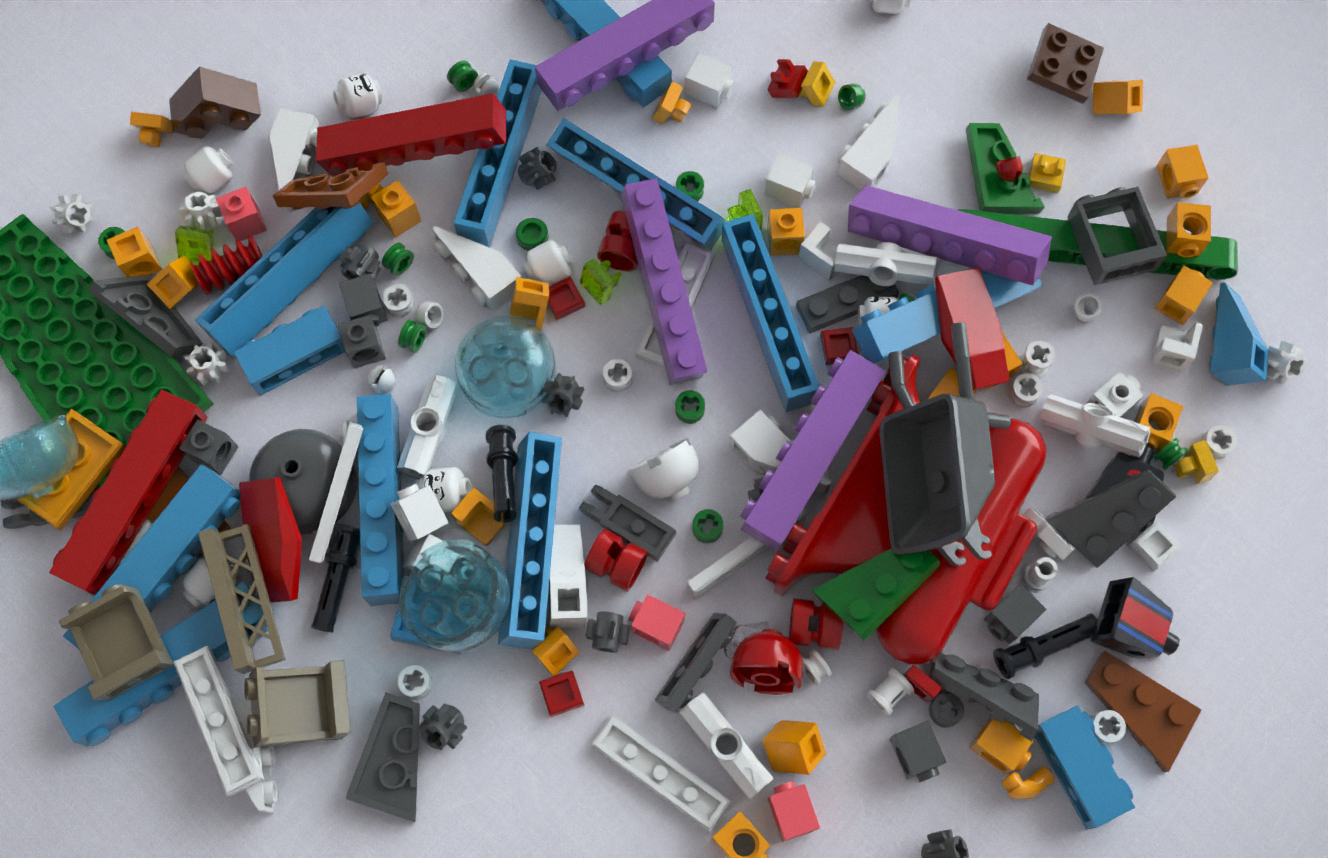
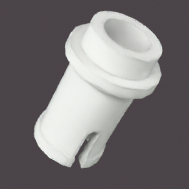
(1040, 574)

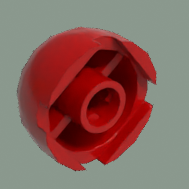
(767, 662)

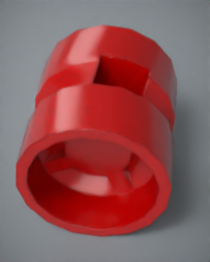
(618, 244)
(615, 559)
(828, 626)

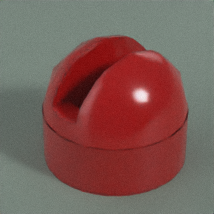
(1009, 168)

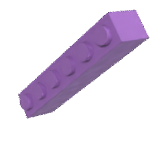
(620, 48)
(949, 234)
(663, 281)
(812, 450)

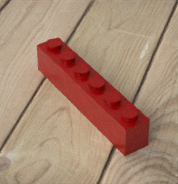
(412, 135)
(128, 494)

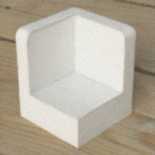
(819, 252)
(1176, 347)

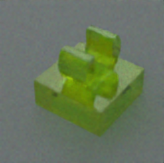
(746, 206)
(193, 242)
(598, 281)

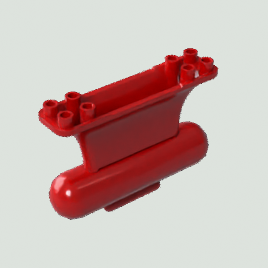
(856, 529)

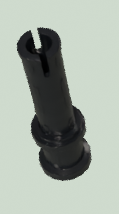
(502, 461)
(340, 561)
(1033, 650)

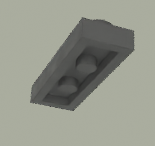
(840, 302)
(696, 662)

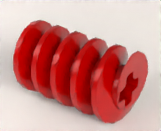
(225, 266)

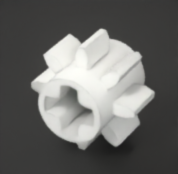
(63, 210)
(200, 211)
(1285, 362)
(207, 364)

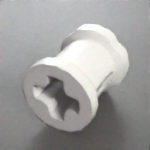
(1036, 359)
(890, 691)

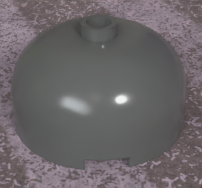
(306, 468)

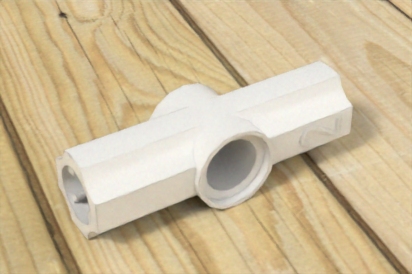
(886, 264)
(1095, 425)
(422, 445)
(742, 764)

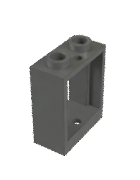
(1112, 268)

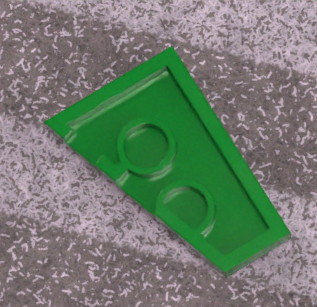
(986, 147)
(875, 588)

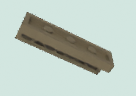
(228, 601)

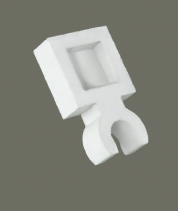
(1052, 540)

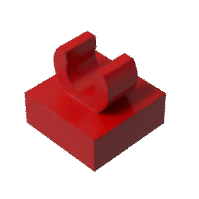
(787, 79)

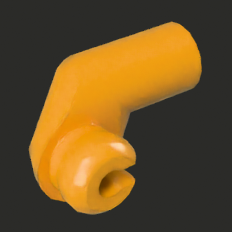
(1029, 787)

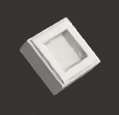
(1155, 545)

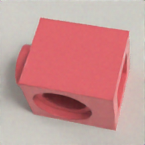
(241, 214)
(656, 621)
(792, 811)

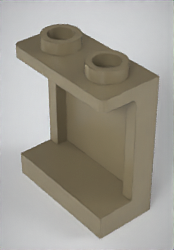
(117, 641)
(297, 704)

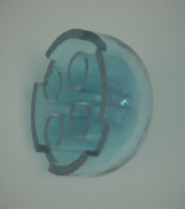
(504, 381)
(37, 458)
(458, 606)

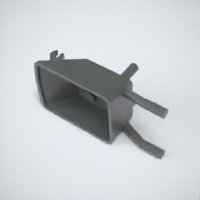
(938, 464)

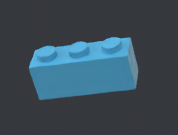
(290, 350)
(1084, 768)

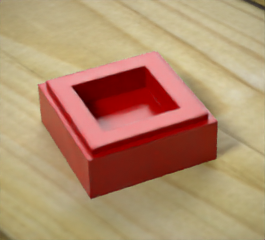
(564, 298)
(837, 344)
(923, 685)
(561, 693)

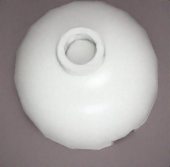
(668, 471)

